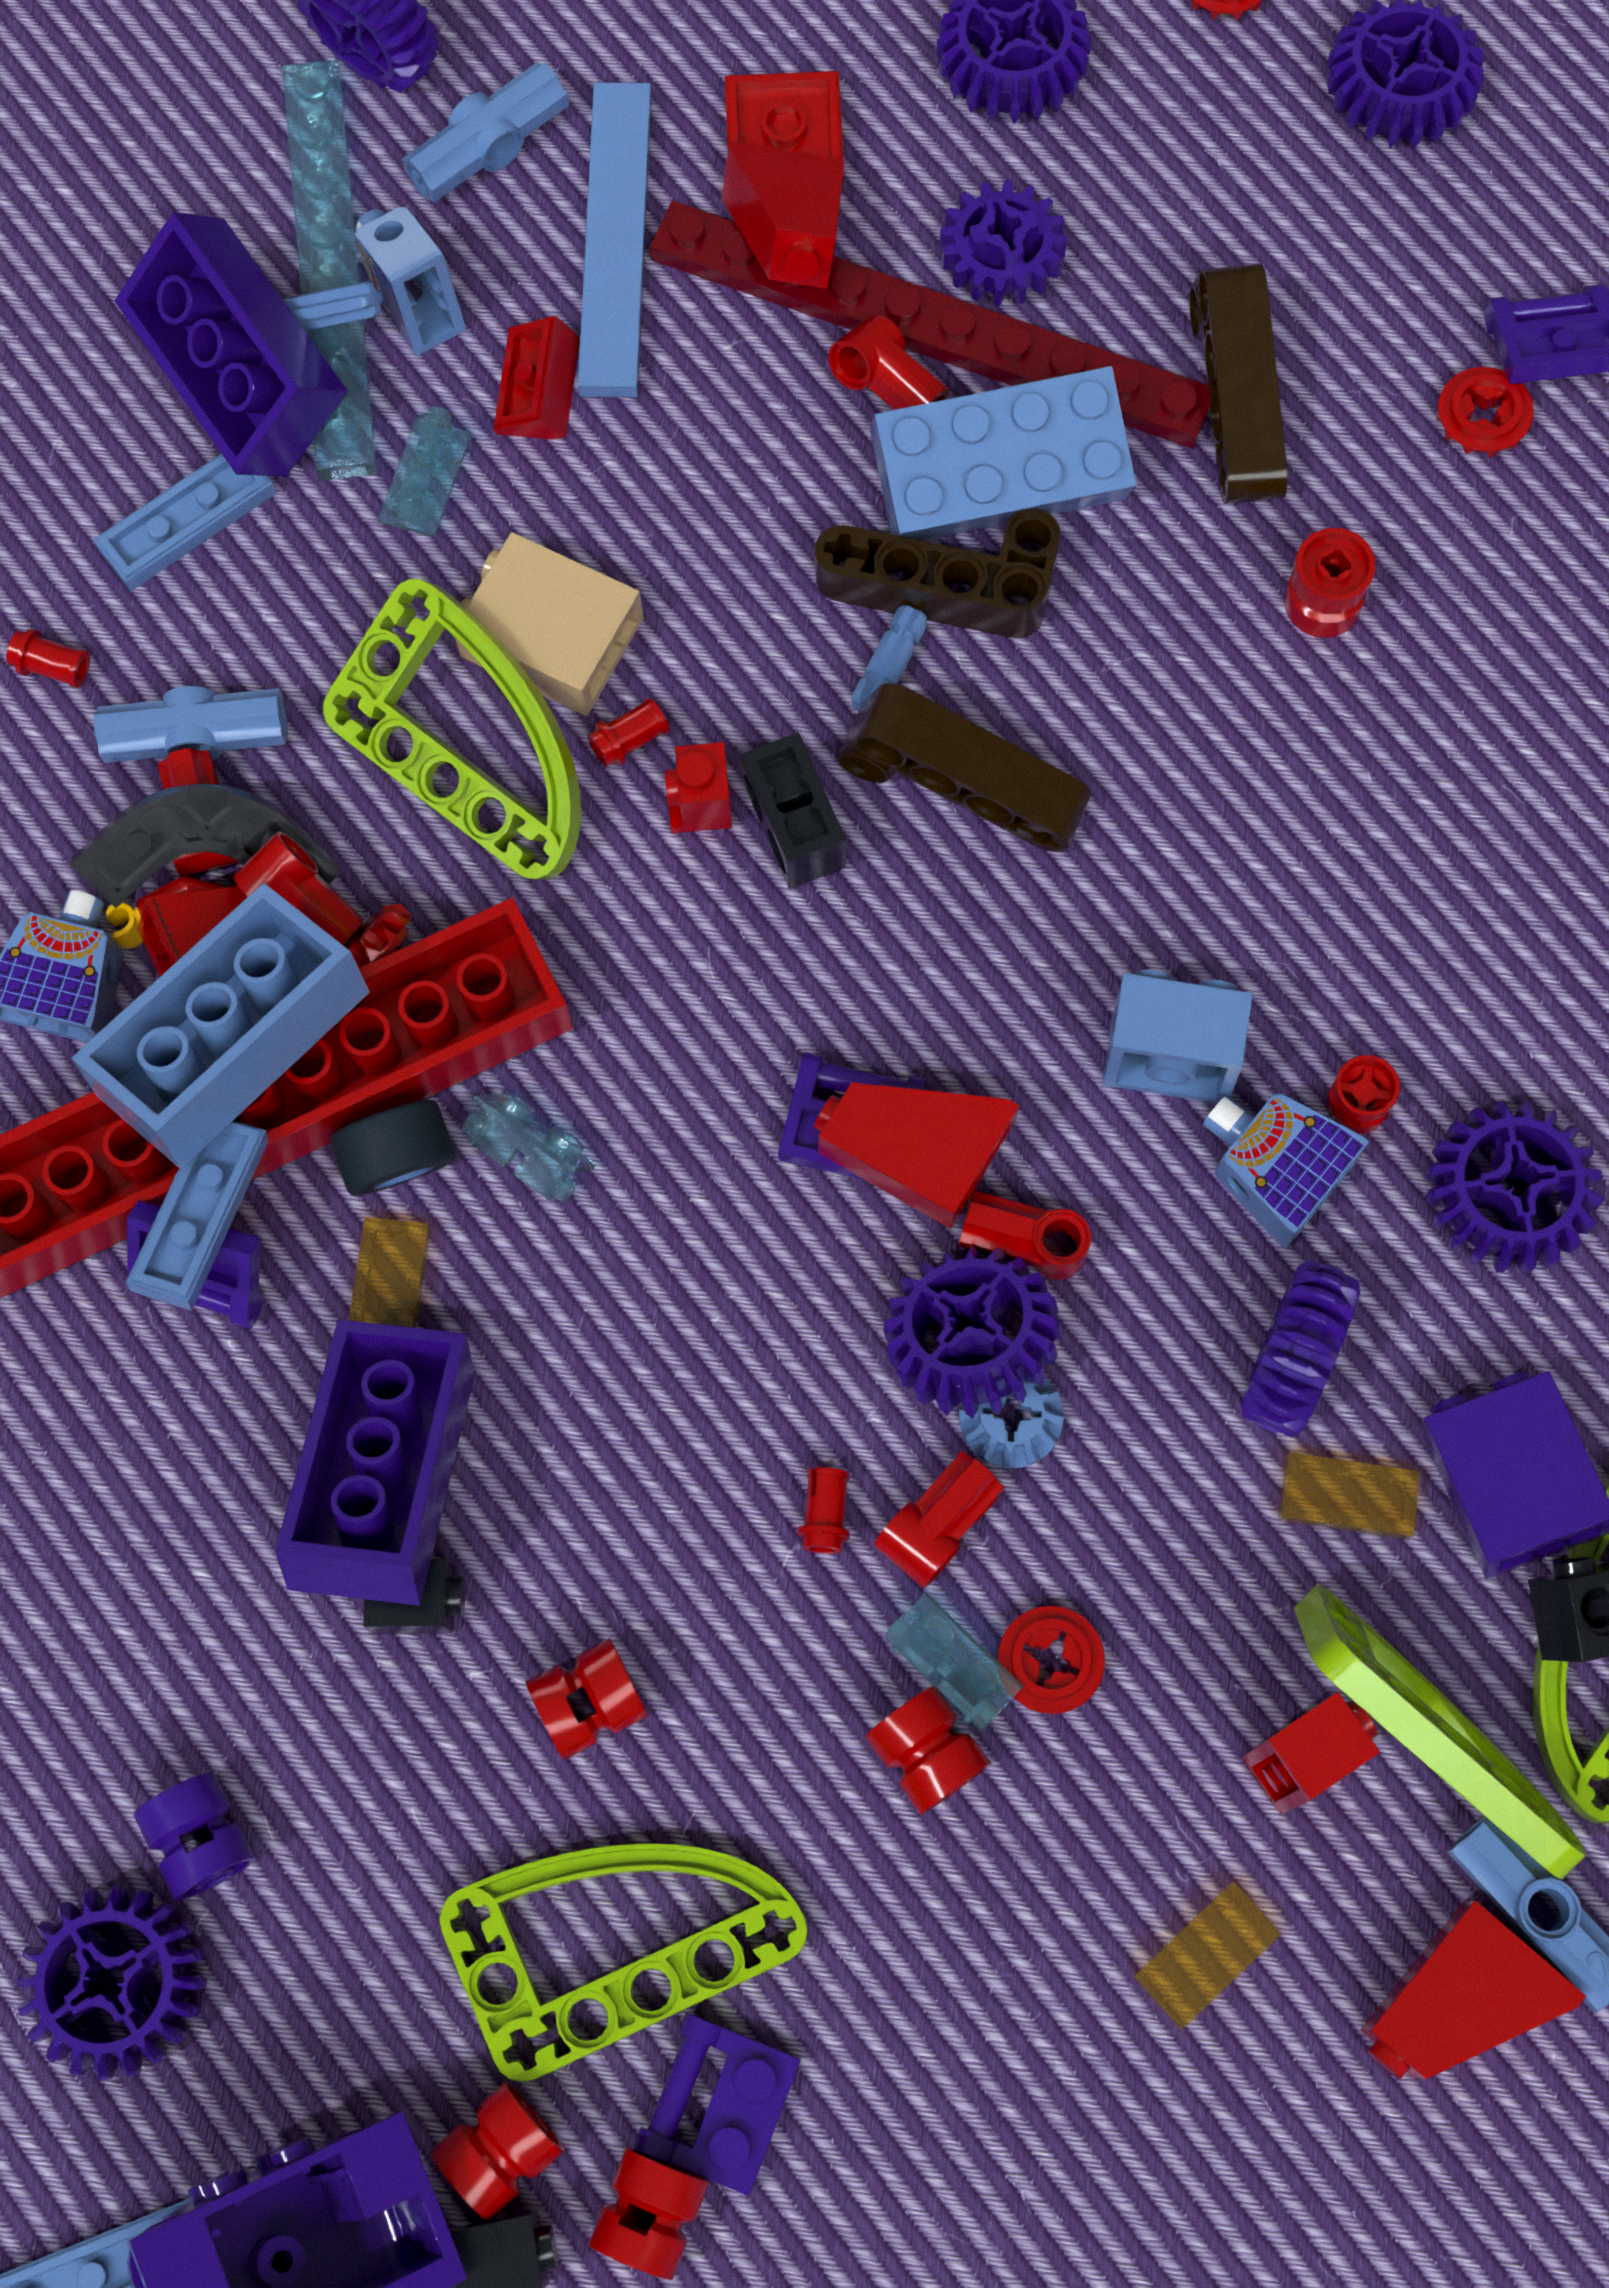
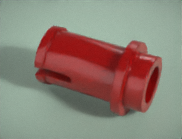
(47, 658)
(627, 733)
(825, 1511)

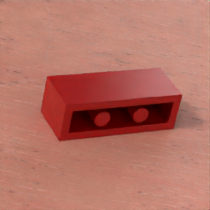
(1313, 1752)

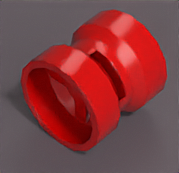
(1368, 1081)

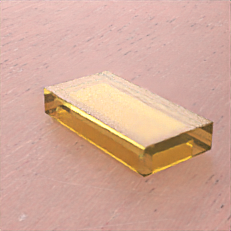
(390, 1272)
(1349, 1495)
(1206, 1955)

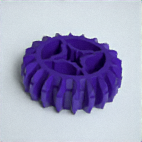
(376, 38)
(1019, 66)
(1405, 71)
(1510, 1138)
(1300, 1348)
(973, 1354)
(93, 1959)

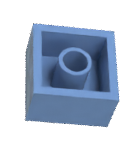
(1177, 1036)

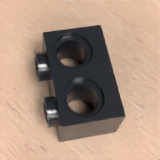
(794, 810)
(1556, 1603)

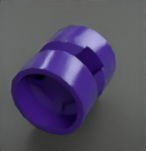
(184, 1815)

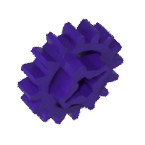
(1003, 241)

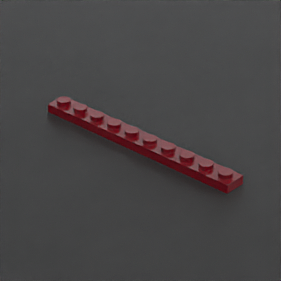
(934, 324)

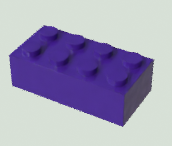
(230, 345)
(376, 1463)

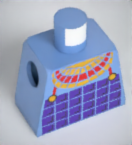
(400, 251)
(61, 971)
(1282, 1161)

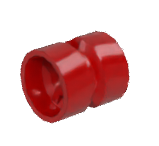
(1329, 582)
(608, 1688)
(927, 1749)
(491, 2156)
(657, 2188)

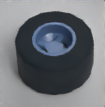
(392, 1147)

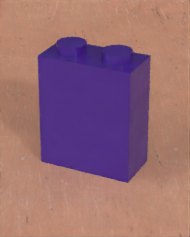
(1516, 1472)

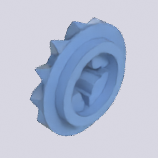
(1033, 1437)

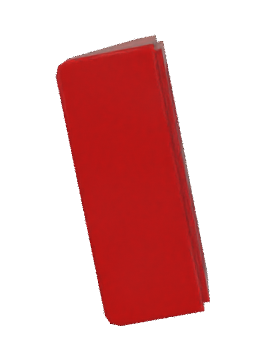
(537, 380)

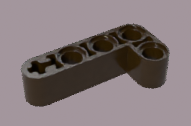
(1236, 328)
(939, 566)
(965, 765)

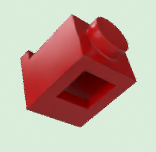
(699, 789)

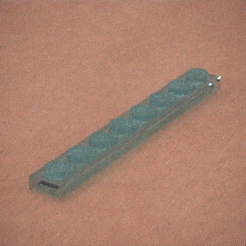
(330, 255)

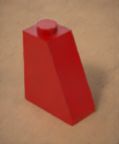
(785, 209)
(916, 1142)
(1465, 1997)

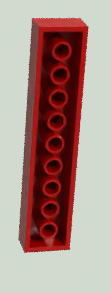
(426, 1025)

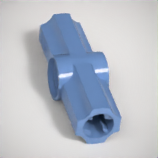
(485, 132)
(191, 719)
(1509, 1880)

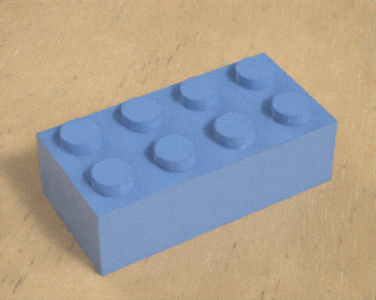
(1003, 452)
(222, 1025)

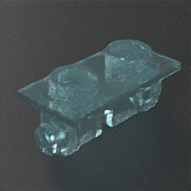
(425, 473)
(549, 1154)
(953, 1662)

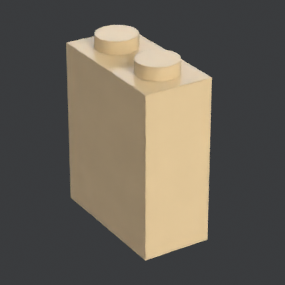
(555, 619)

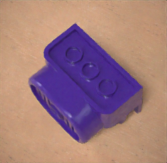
(325, 2212)

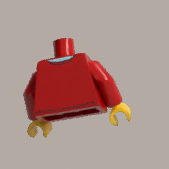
(173, 918)

